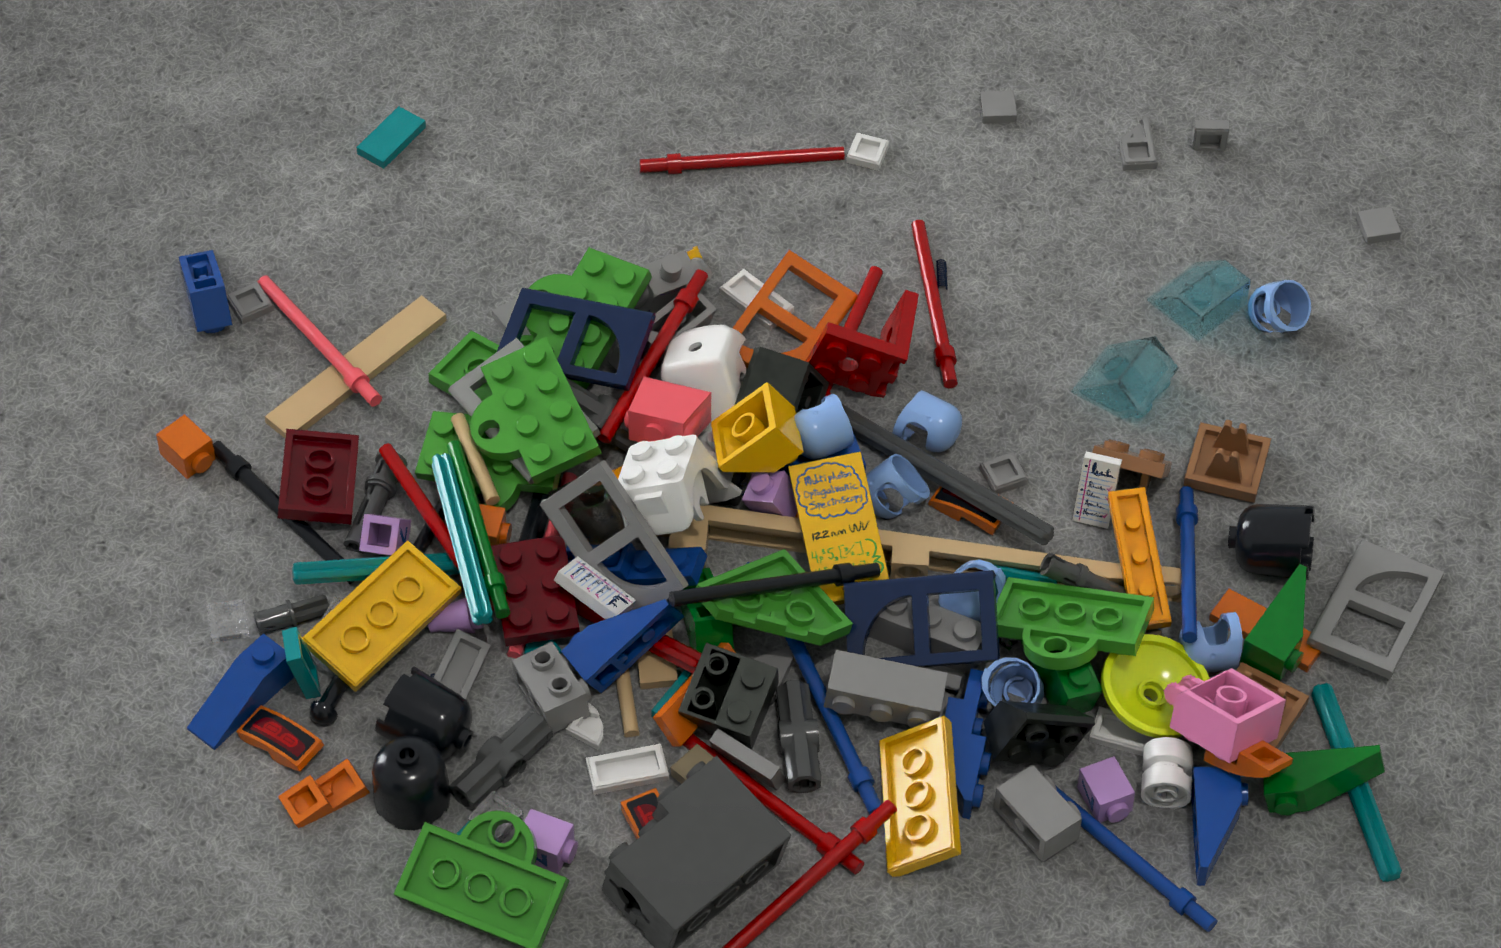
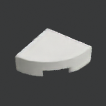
(588, 729)

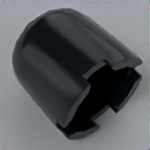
(1273, 539)
(427, 710)
(410, 782)

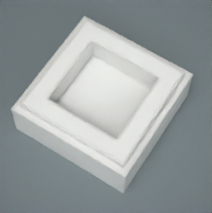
(867, 151)

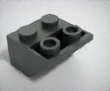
(788, 375)
(730, 694)
(1035, 732)

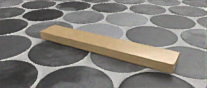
(370, 355)

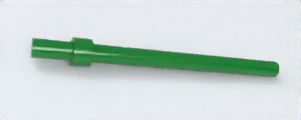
(493, 579)

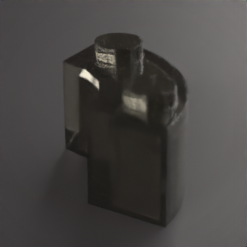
(594, 514)

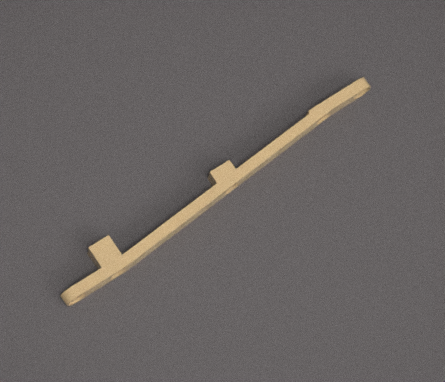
(905, 552)

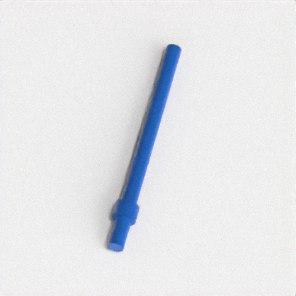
(1187, 519)
(859, 776)
(1180, 898)

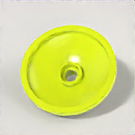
(1131, 678)

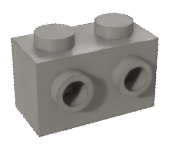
(551, 686)
(1038, 812)

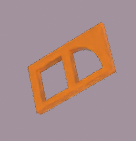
(843, 302)

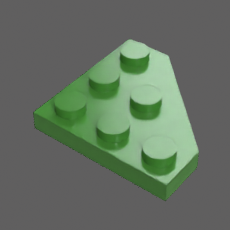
(794, 614)

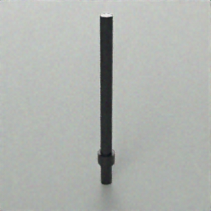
(240, 469)
(838, 575)

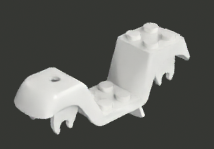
(680, 473)

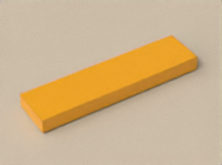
(1139, 551)

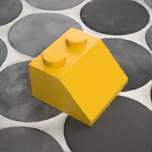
(757, 433)

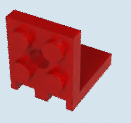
(875, 359)

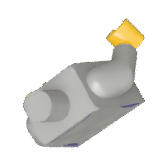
(669, 277)

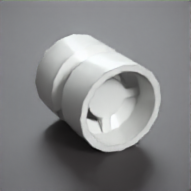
(1166, 773)

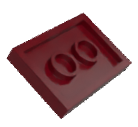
(318, 476)
(536, 602)

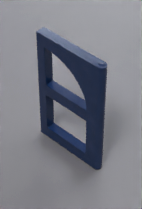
(628, 325)
(870, 598)

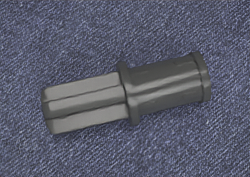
(290, 614)

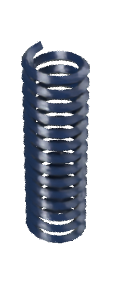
(945, 273)

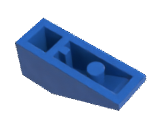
(205, 291)
(615, 644)
(244, 687)
(1215, 811)

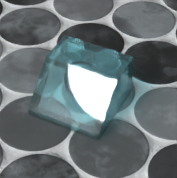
(1203, 296)
(1127, 377)

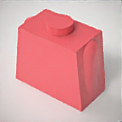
(667, 411)

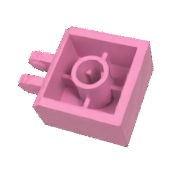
(1224, 712)

